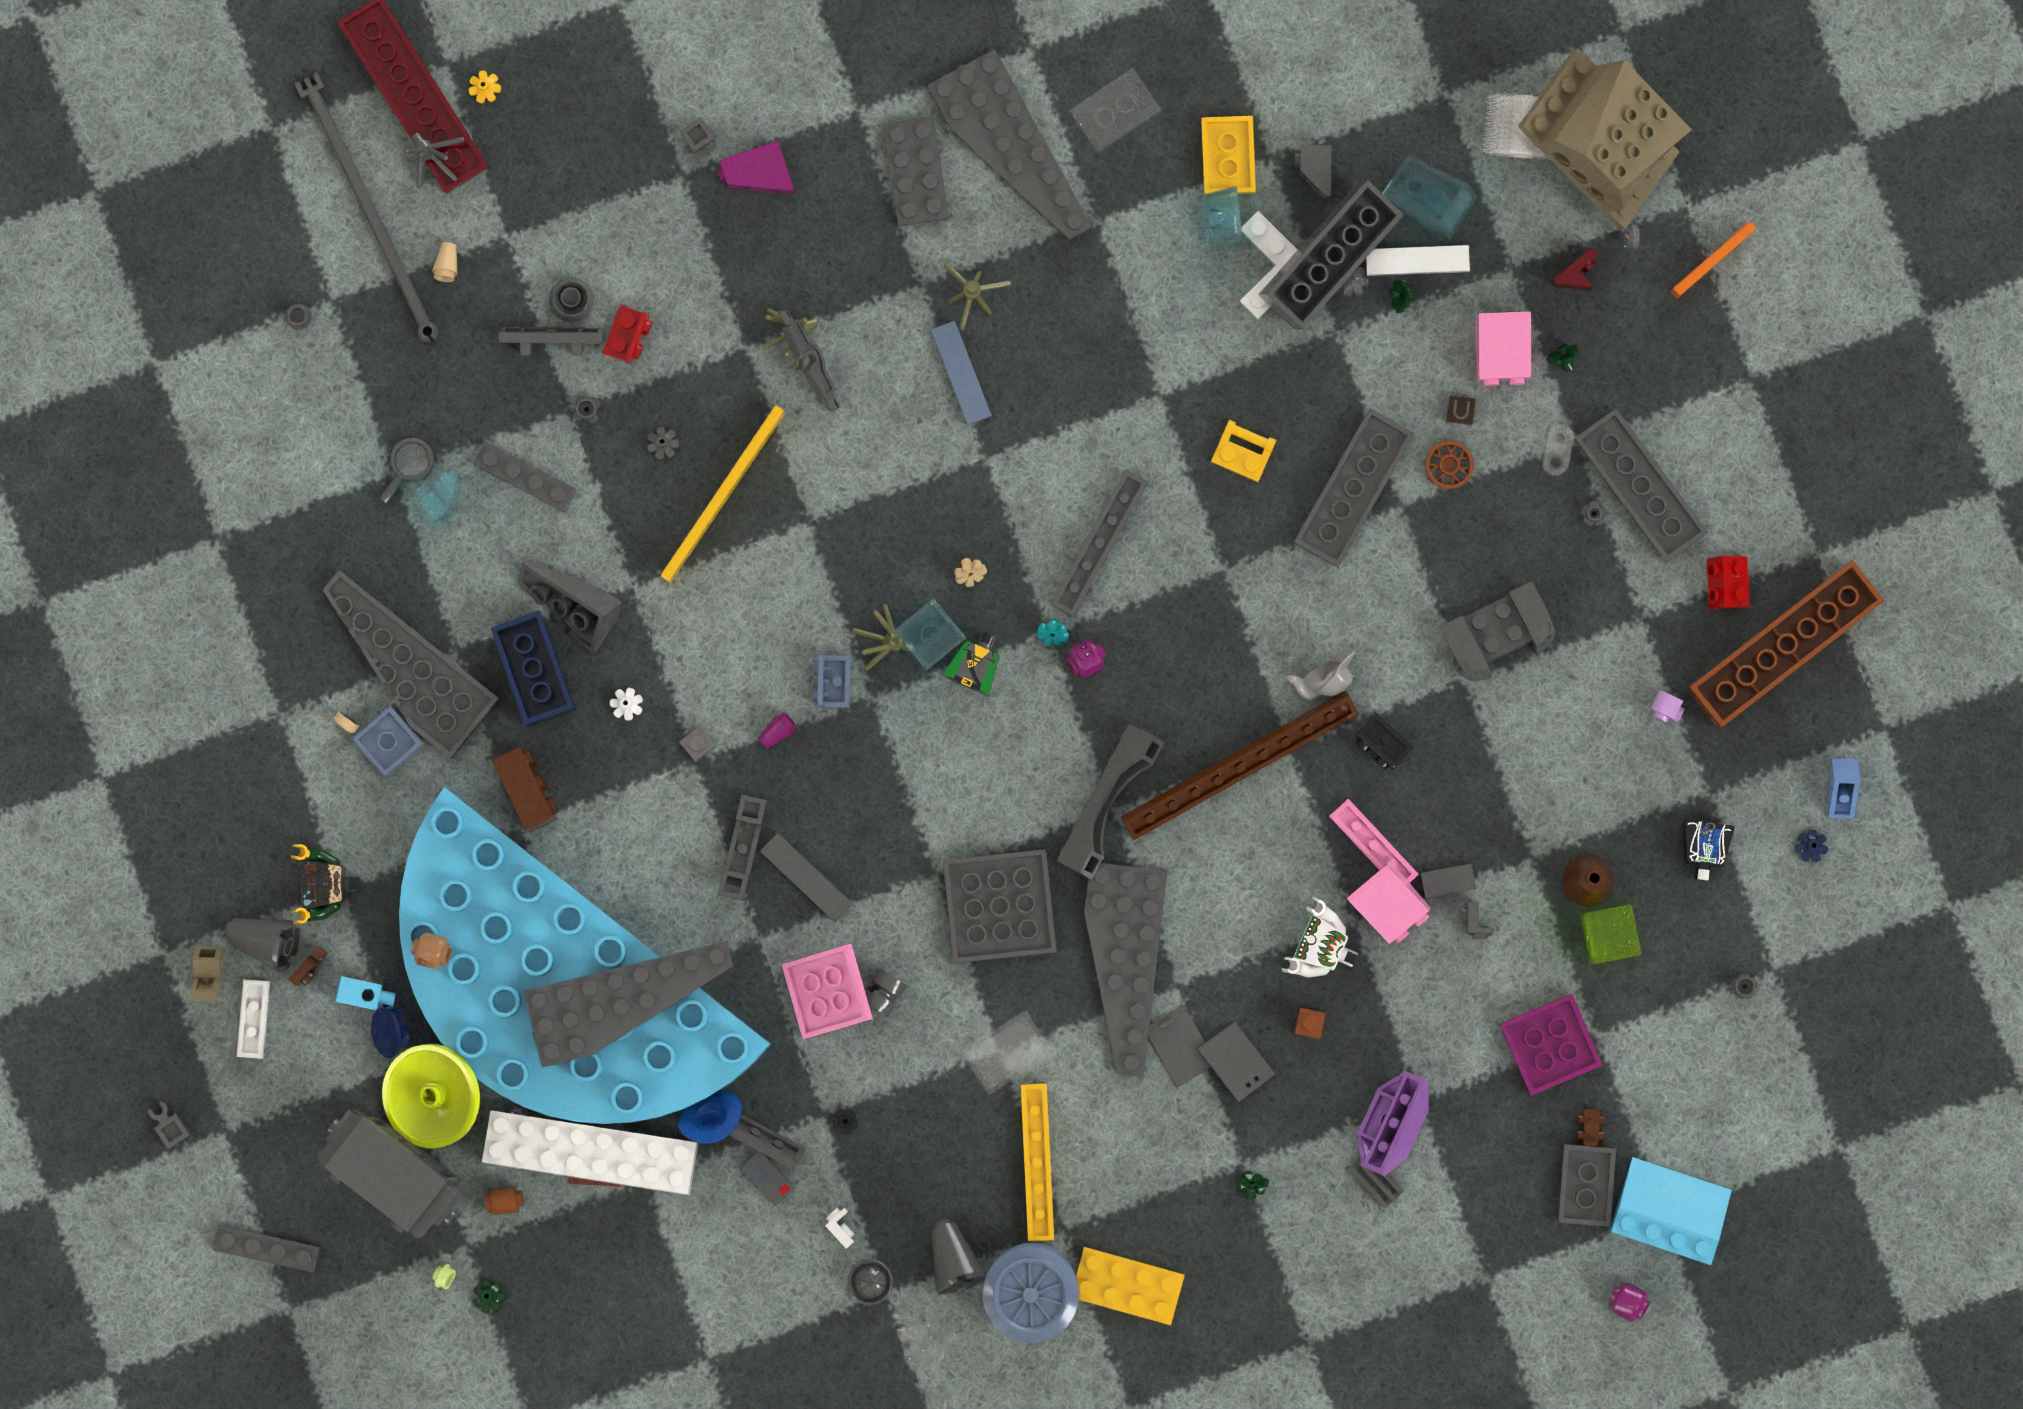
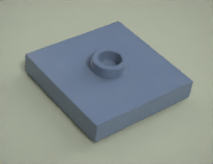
(387, 741)

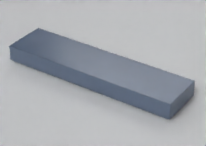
(961, 373)

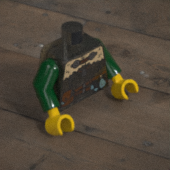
(322, 884)

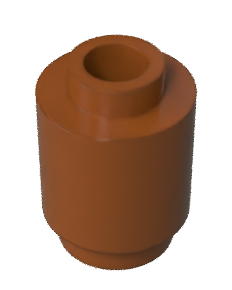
(503, 1200)

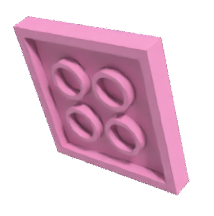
(827, 991)

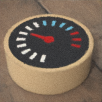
(346, 722)

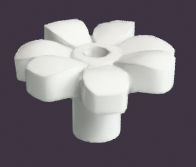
(630, 708)

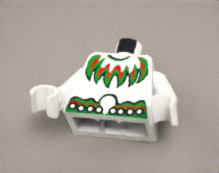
(1321, 944)

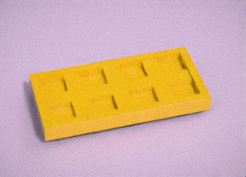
(1128, 1285)

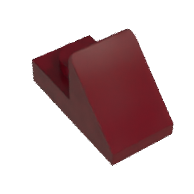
(1572, 276)

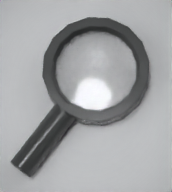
(411, 461)

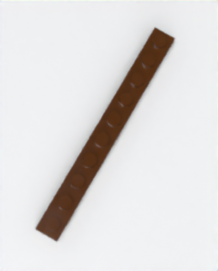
(1239, 765)

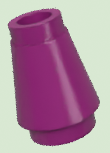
(777, 730)

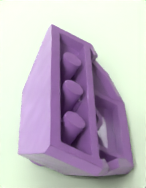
(1393, 1122)

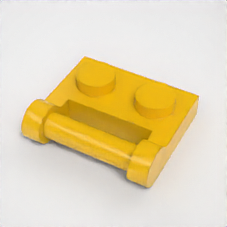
(1239, 458)

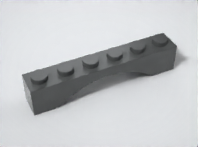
(1085, 844)

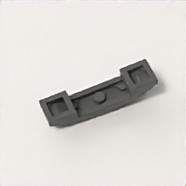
(742, 847)

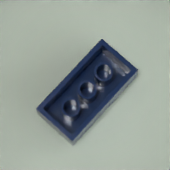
(533, 668)

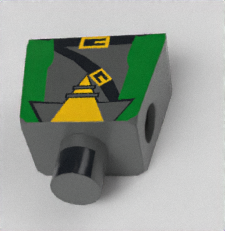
(975, 665)

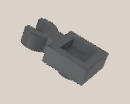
(170, 1129)

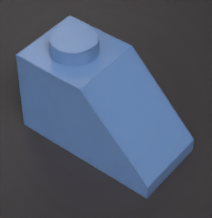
(1843, 788)

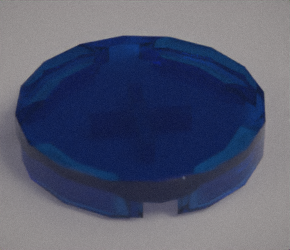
(389, 1032)

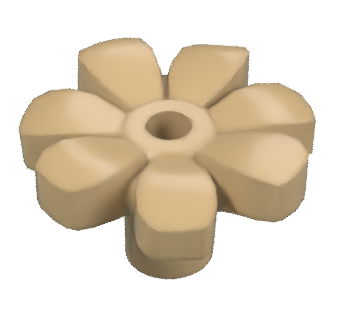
(969, 572)

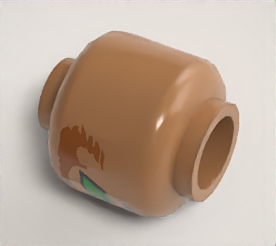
(431, 951)

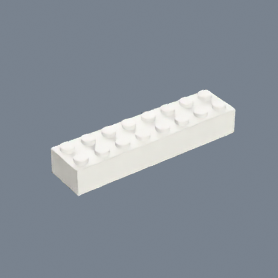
(590, 1153)

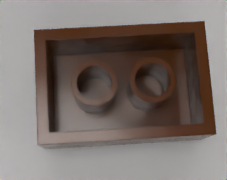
(526, 789)

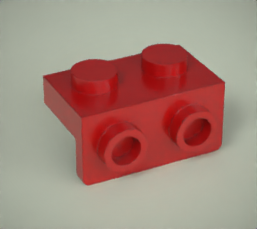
(1728, 582)

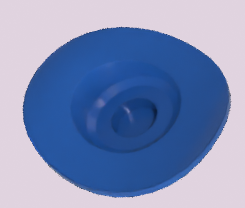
(711, 1117)

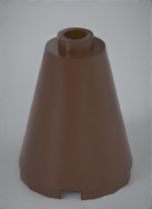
(1577, 881)

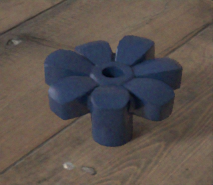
(1806, 848)

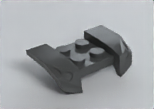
(1499, 631)

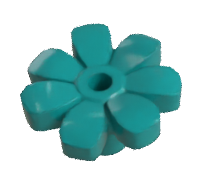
(1052, 633)

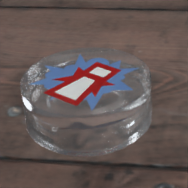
(1631, 236)

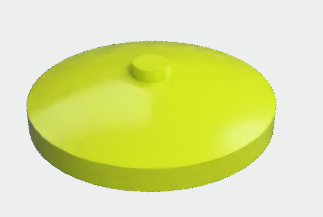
(431, 1095)

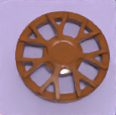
(1449, 464)

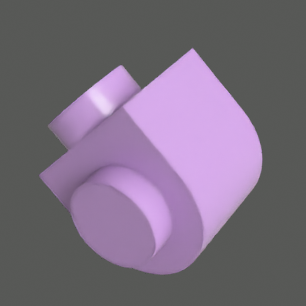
(1667, 707)

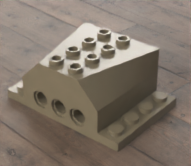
(1605, 133)

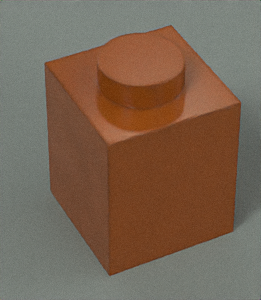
(1309, 1023)

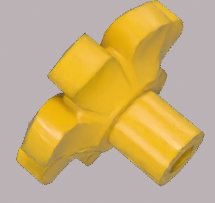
(486, 91)

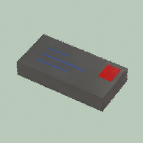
(767, 1178)

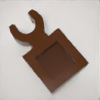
(305, 973)

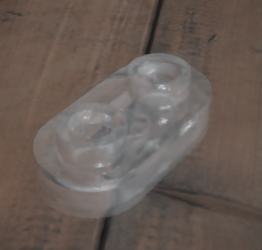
(1558, 450)

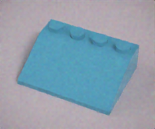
(1670, 1211)

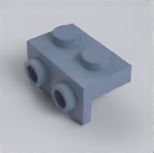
(833, 681)

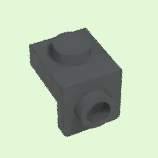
(1470, 916)

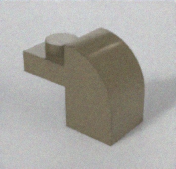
(207, 973)

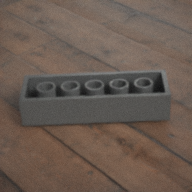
(1331, 254)

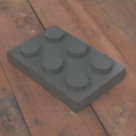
(1586, 1185)

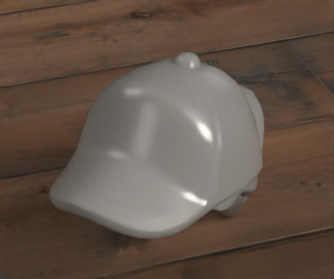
(1327, 680)

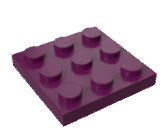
(1551, 1044)

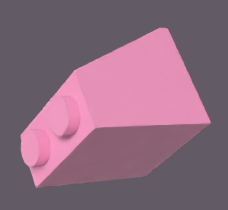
(1503, 347)
(1390, 903)

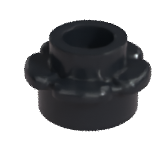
(847, 1114)

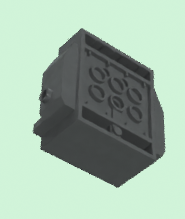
(391, 1173)

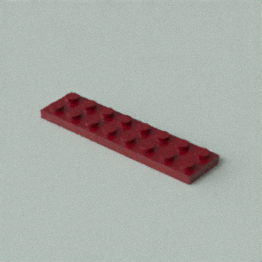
(411, 90)

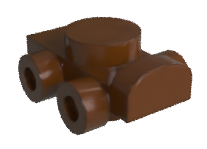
(1590, 1134)

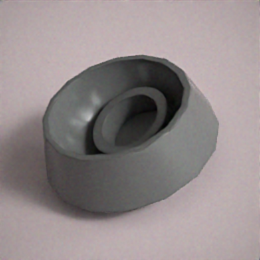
(571, 290)
(870, 1282)

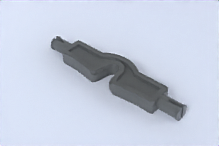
(803, 347)

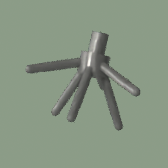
(427, 151)

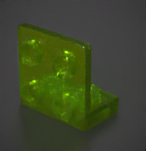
(1611, 934)

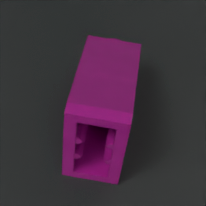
(757, 170)

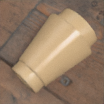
(446, 263)

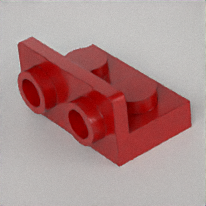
(627, 334)

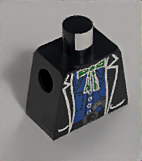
(1706, 846)

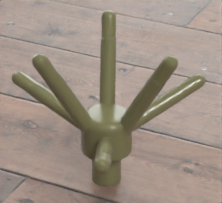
(972, 291)
(807, 324)
(890, 640)

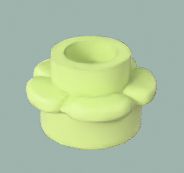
(444, 1276)

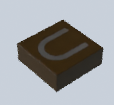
(1460, 410)

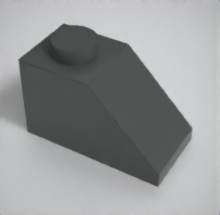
(1315, 167)

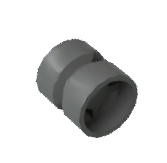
(884, 991)

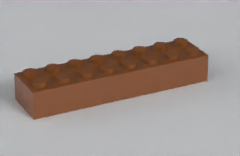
(1785, 644)

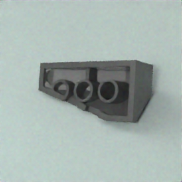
(580, 606)

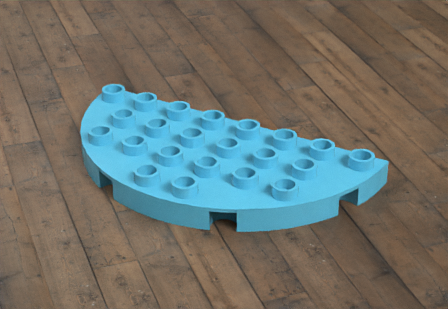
(526, 929)

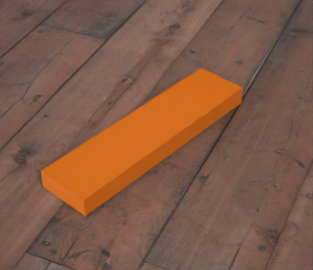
(1713, 260)

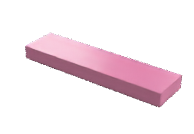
(1369, 839)

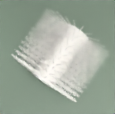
(1514, 140)

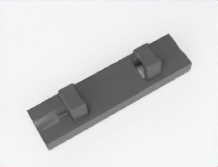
(530, 335)

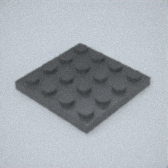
(999, 906)

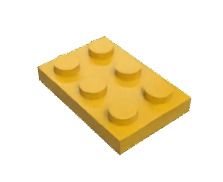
(1228, 154)

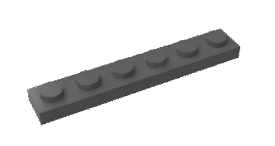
(1099, 543)

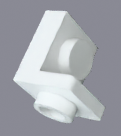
(841, 1232)

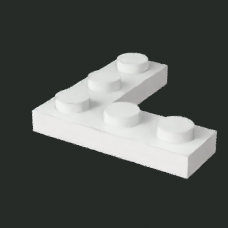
(1275, 248)

